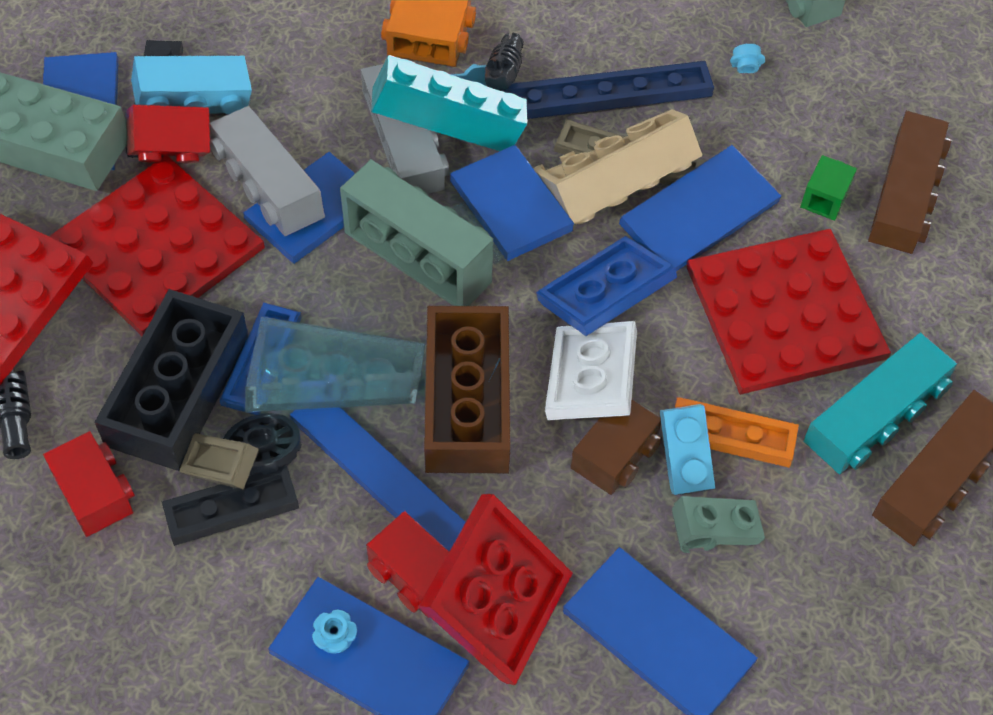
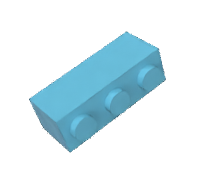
(192, 82)

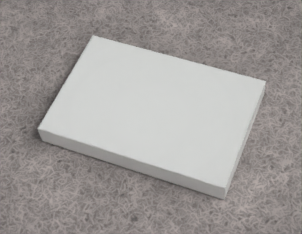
(592, 372)

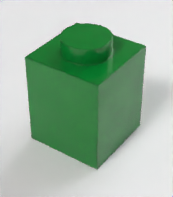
(828, 187)

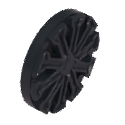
(268, 440)

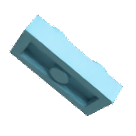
(687, 449)

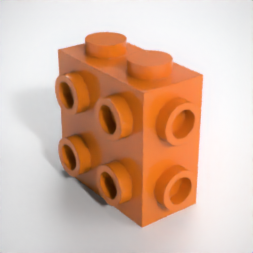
(428, 30)

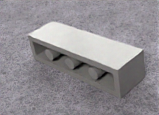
(407, 147)
(266, 171)

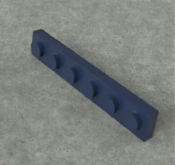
(614, 89)

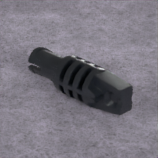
(504, 62)
(15, 415)

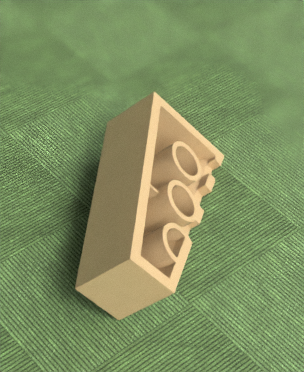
(622, 165)

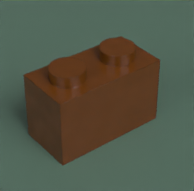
(615, 446)

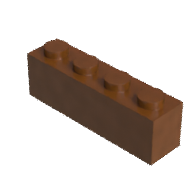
(909, 183)
(940, 472)

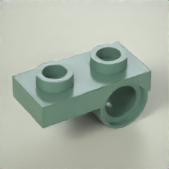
(716, 521)

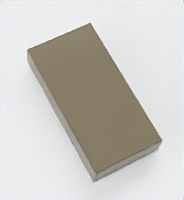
(219, 460)

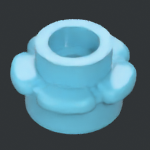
(747, 58)
(334, 642)

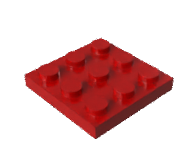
(496, 589)

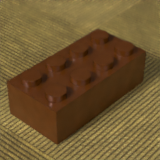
(464, 407)

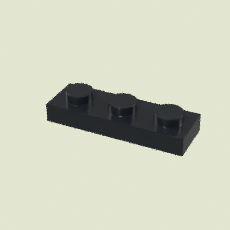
(229, 507)

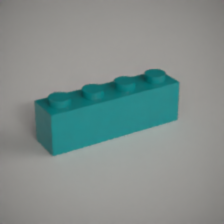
(448, 104)
(880, 403)

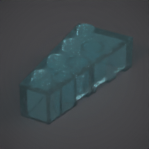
(329, 368)

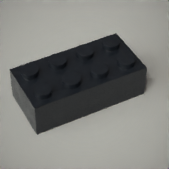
(172, 379)

